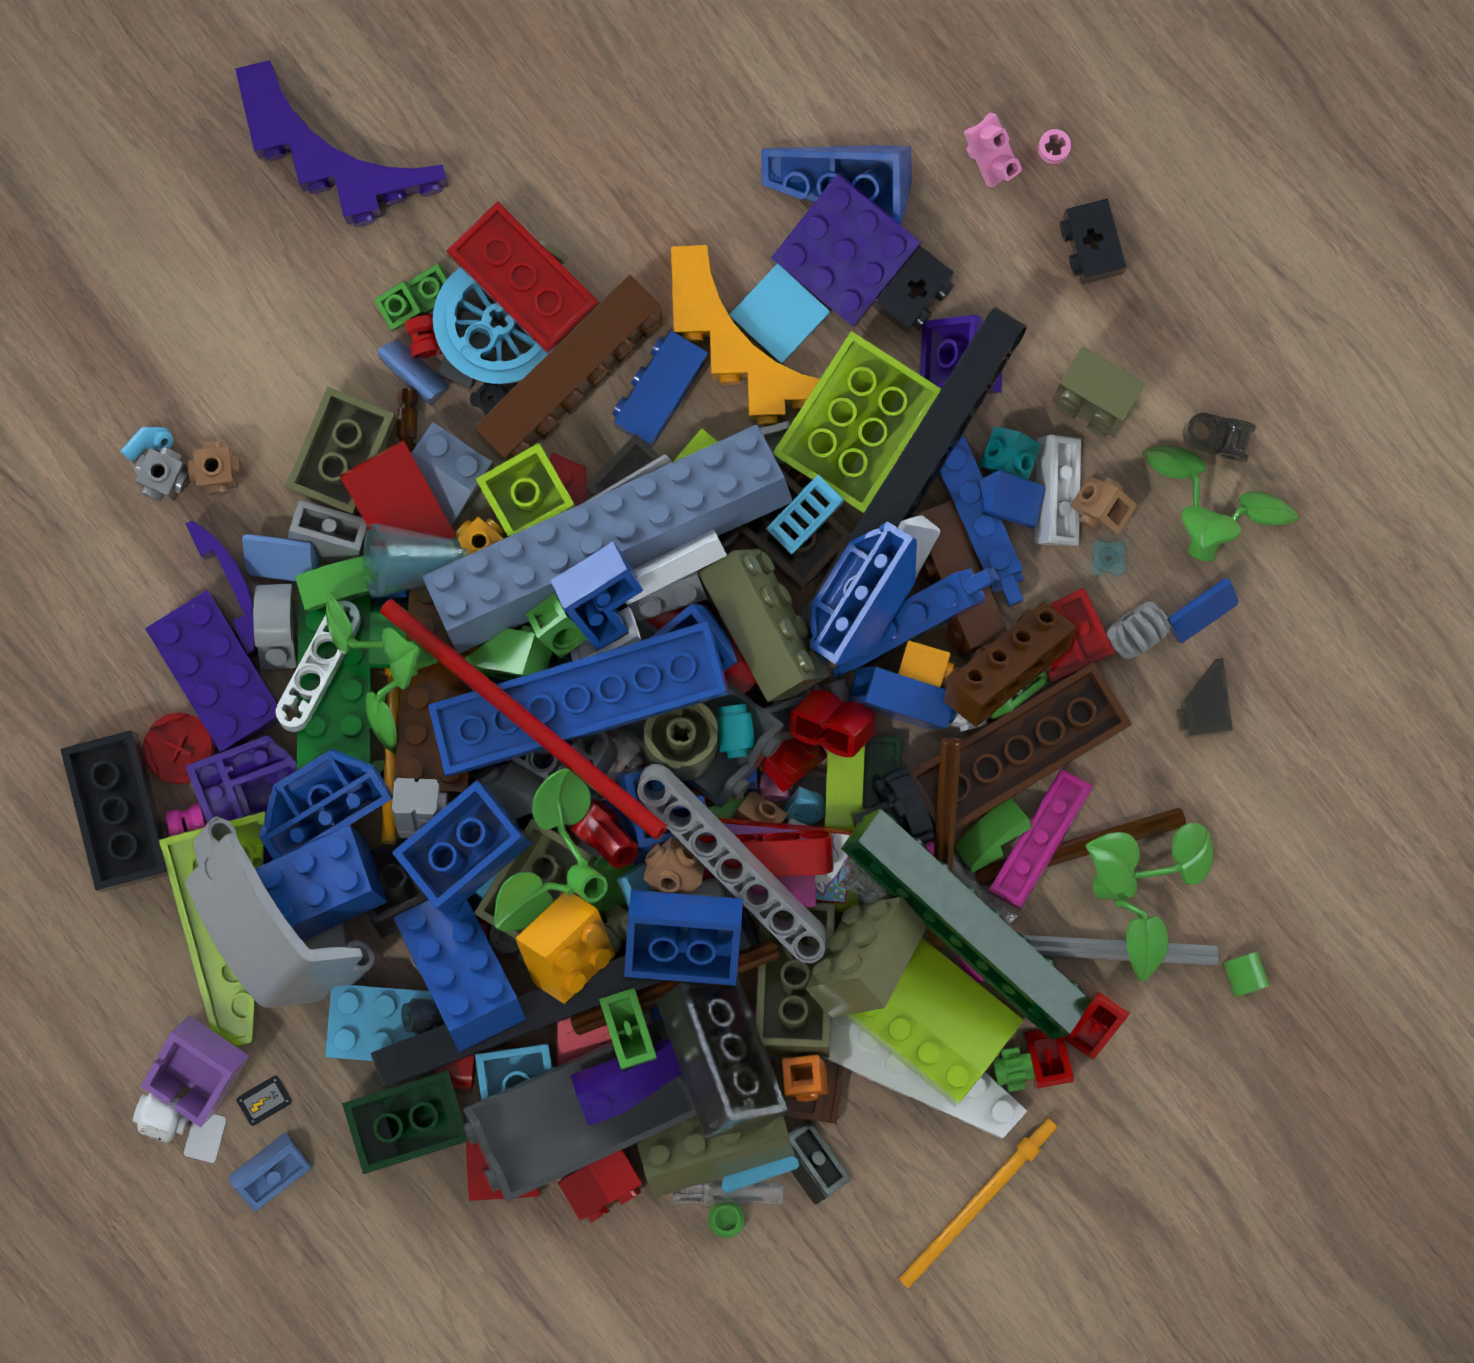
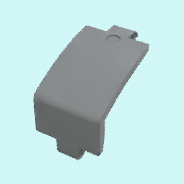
(254, 933)

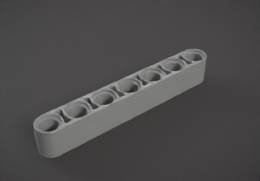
(727, 847)

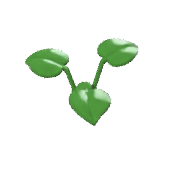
(1207, 527)
(404, 662)
(1117, 856)
(522, 897)

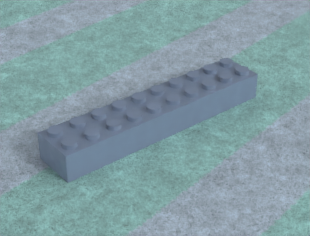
(644, 519)

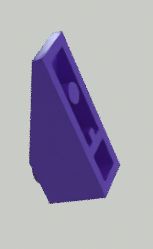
(609, 1091)

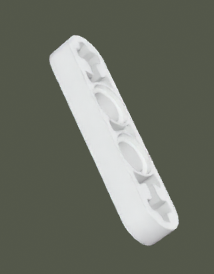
(313, 664)

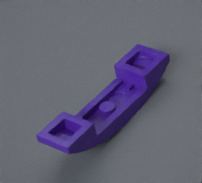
(209, 547)

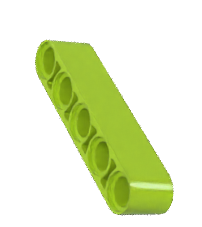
(844, 797)

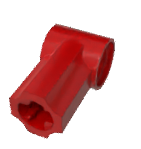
(603, 833)

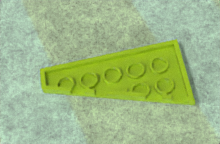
(225, 999)

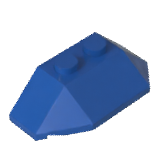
(863, 593)
(320, 801)

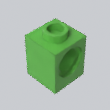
(555, 626)

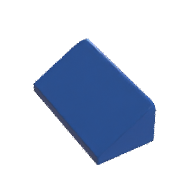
(1012, 498)
(1203, 610)

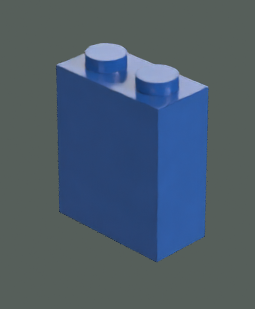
(901, 698)

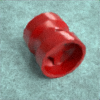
(423, 337)

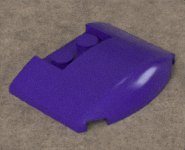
(240, 779)

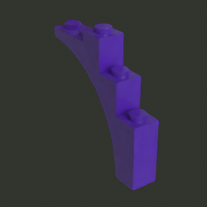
(317, 164)

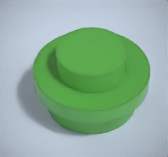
(726, 1219)

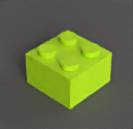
(525, 490)

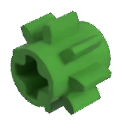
(1013, 1069)

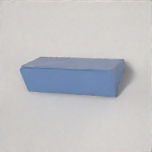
(413, 371)
(278, 557)
(270, 1172)

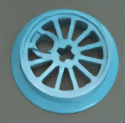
(461, 352)

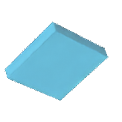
(779, 314)

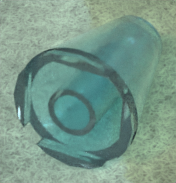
(403, 556)

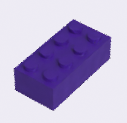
(215, 671)

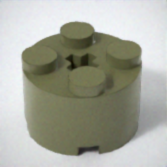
(687, 758)

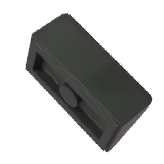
(818, 1167)

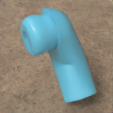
(147, 438)

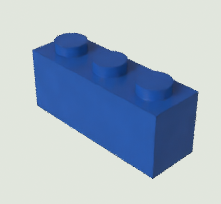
(659, 388)

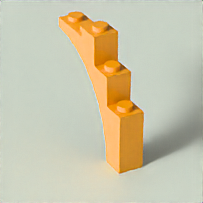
(733, 357)

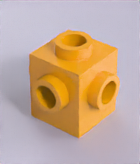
(471, 530)

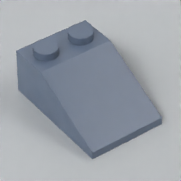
(450, 470)

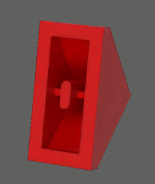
(1097, 1025)
(1048, 1060)

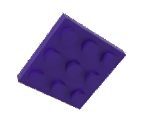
(846, 249)

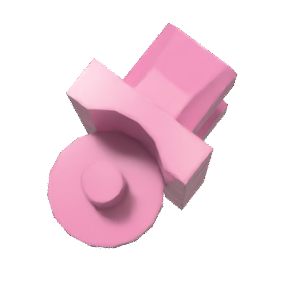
(992, 151)

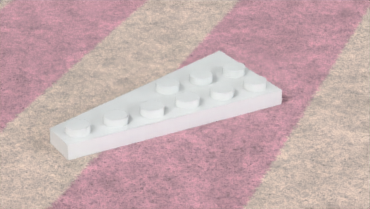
(983, 1107)

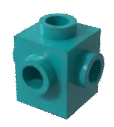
(1010, 452)

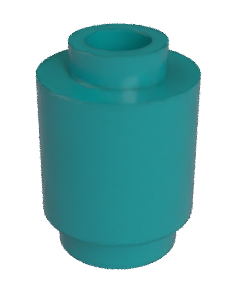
(735, 731)

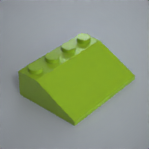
(857, 421)
(941, 1024)

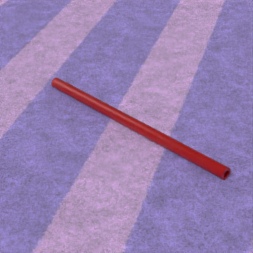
(524, 719)

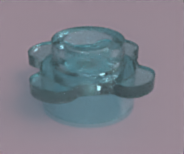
(1115, 550)

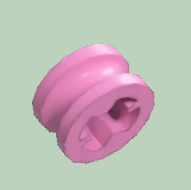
(1044, 142)

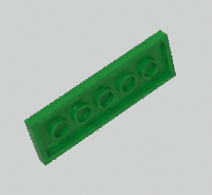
(341, 714)

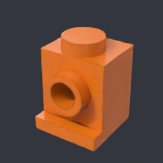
(805, 1077)

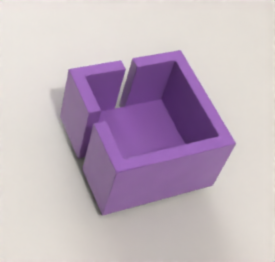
(202, 1063)

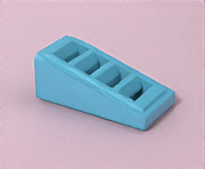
(805, 495)

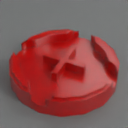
(173, 744)

